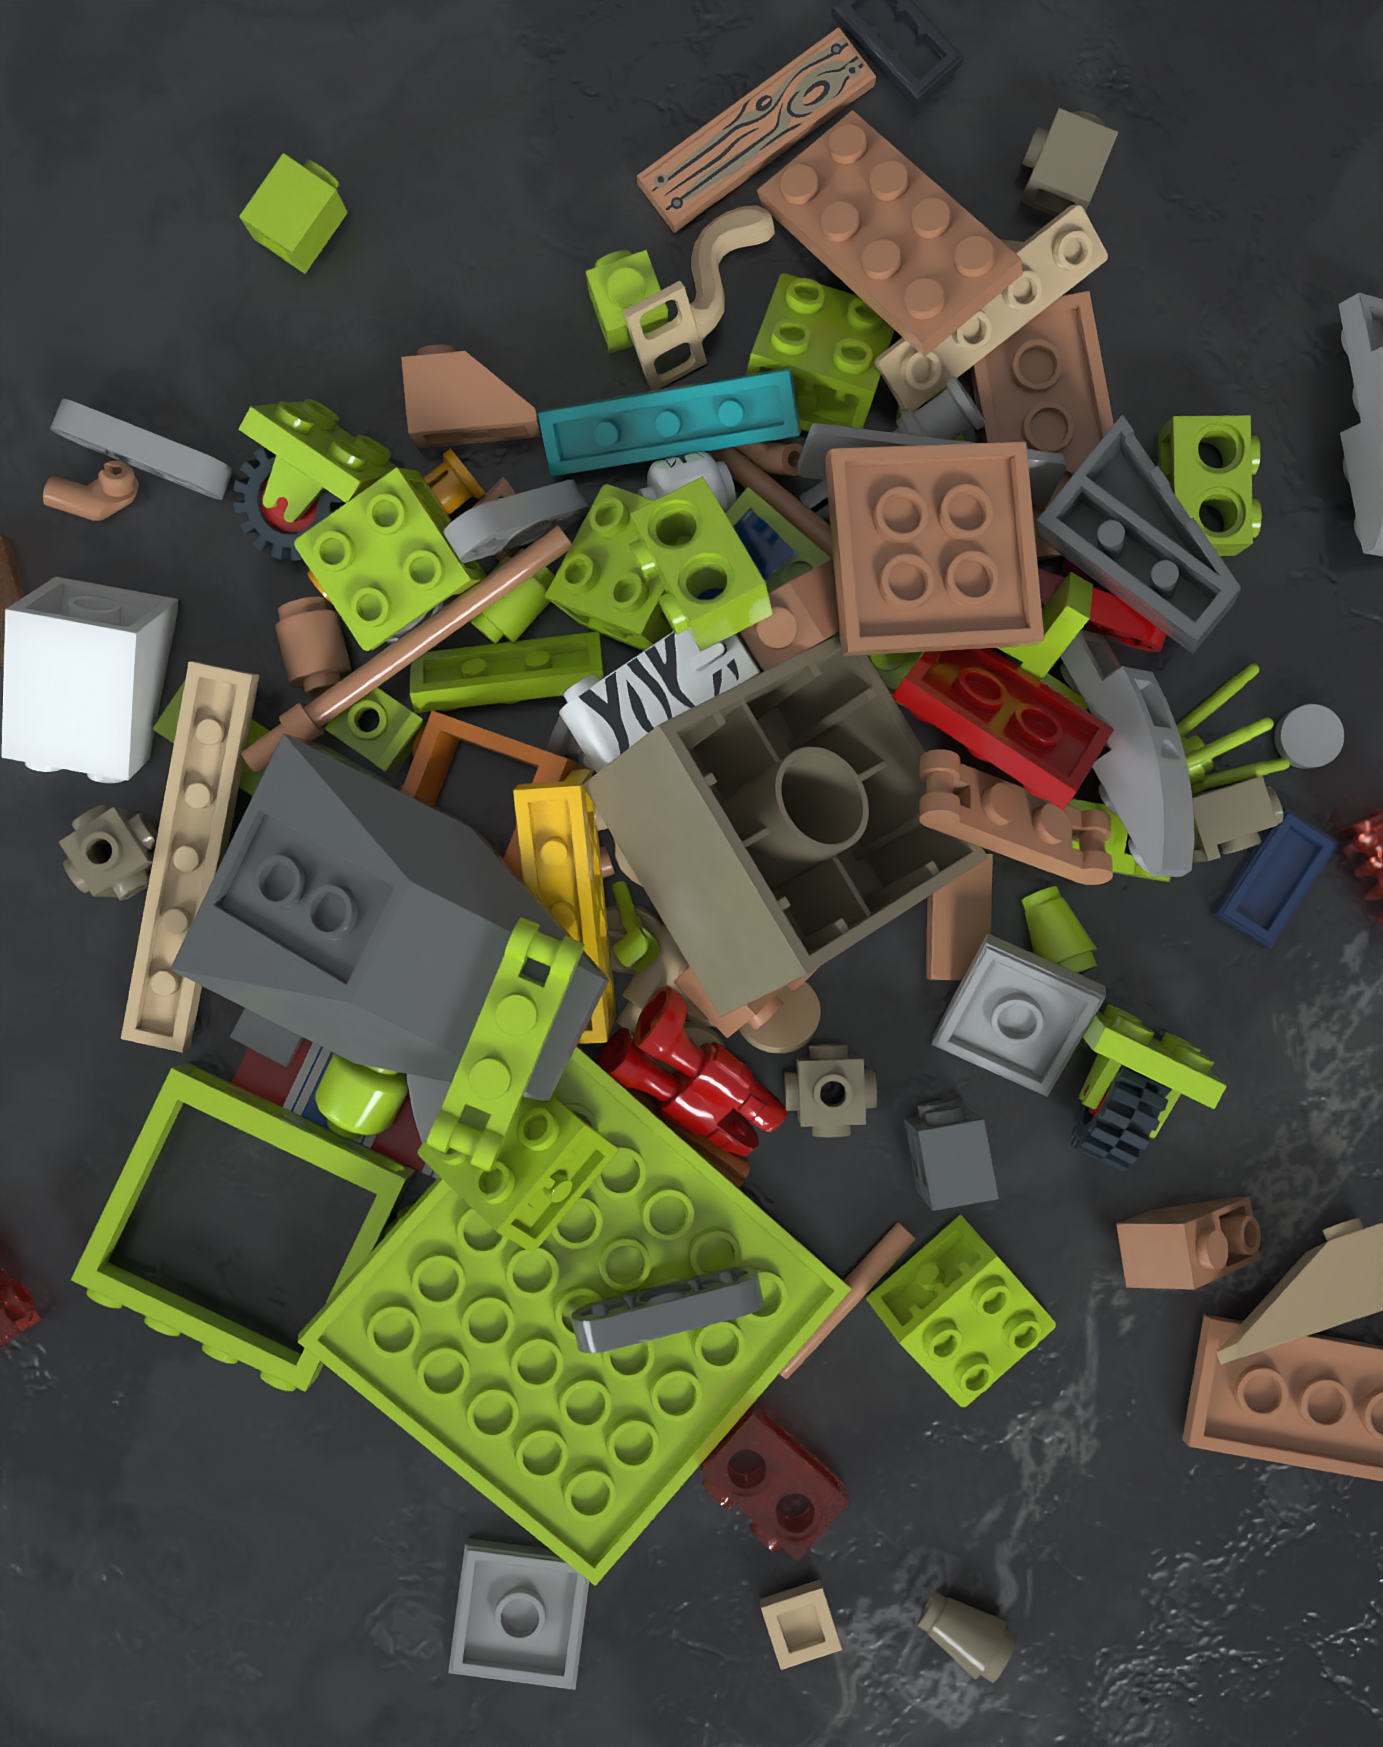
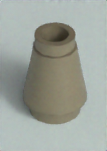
(969, 1636)

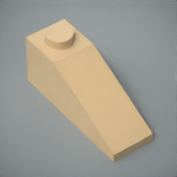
(1319, 1292)

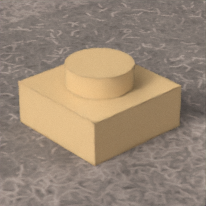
(800, 1624)

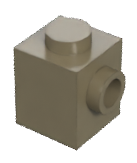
(1066, 161)

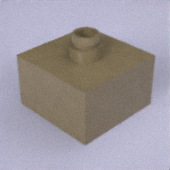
(779, 822)

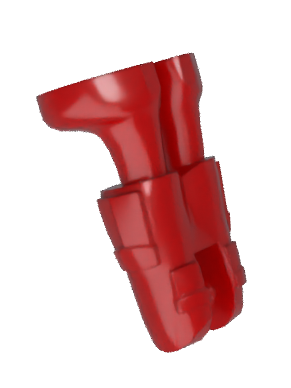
(706, 1079)

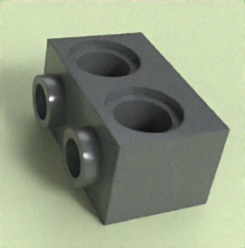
(950, 1155)

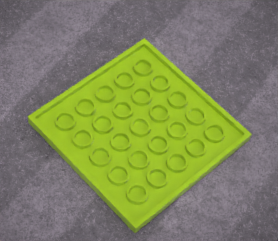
(481, 1354)

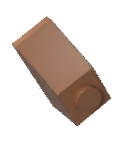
(461, 402)
(801, 618)

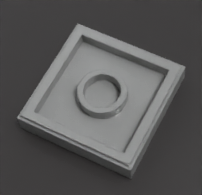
(1018, 1015)
(518, 1615)

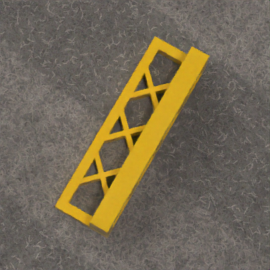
(565, 874)

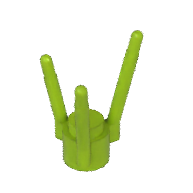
(1200, 755)

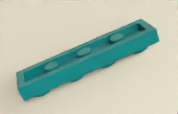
(670, 422)

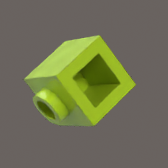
(295, 211)
(618, 284)

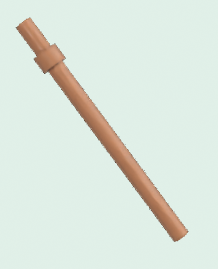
(307, 720)

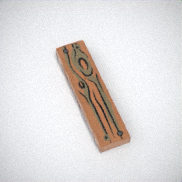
(756, 130)

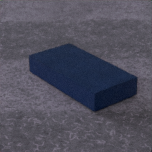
(1275, 879)

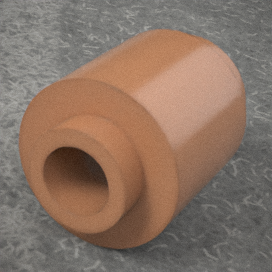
(312, 645)

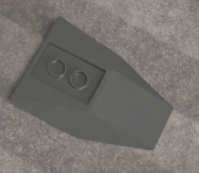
(370, 922)

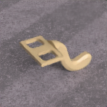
(696, 320)

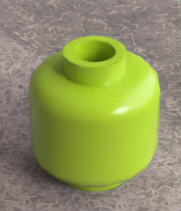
(359, 1097)

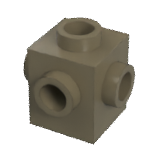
(132, 855)
(823, 1065)

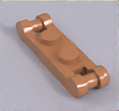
(1013, 820)

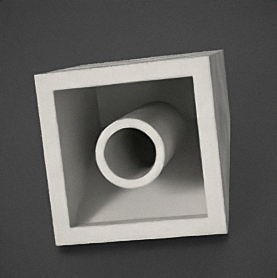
(85, 677)

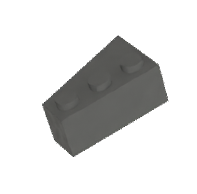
(1139, 541)

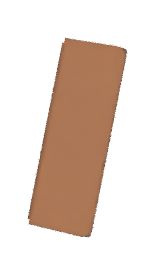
(958, 922)

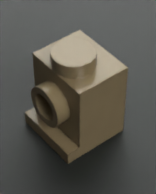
(1233, 817)

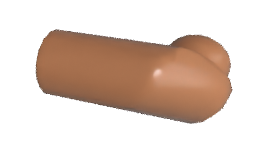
(774, 457)
(99, 499)

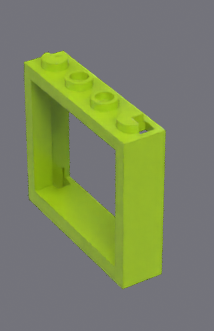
(271, 1123)

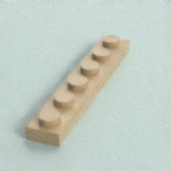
(188, 848)

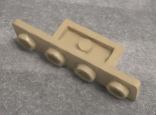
(1051, 265)

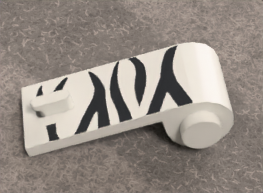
(650, 690)

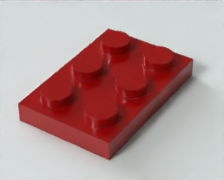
(1006, 719)

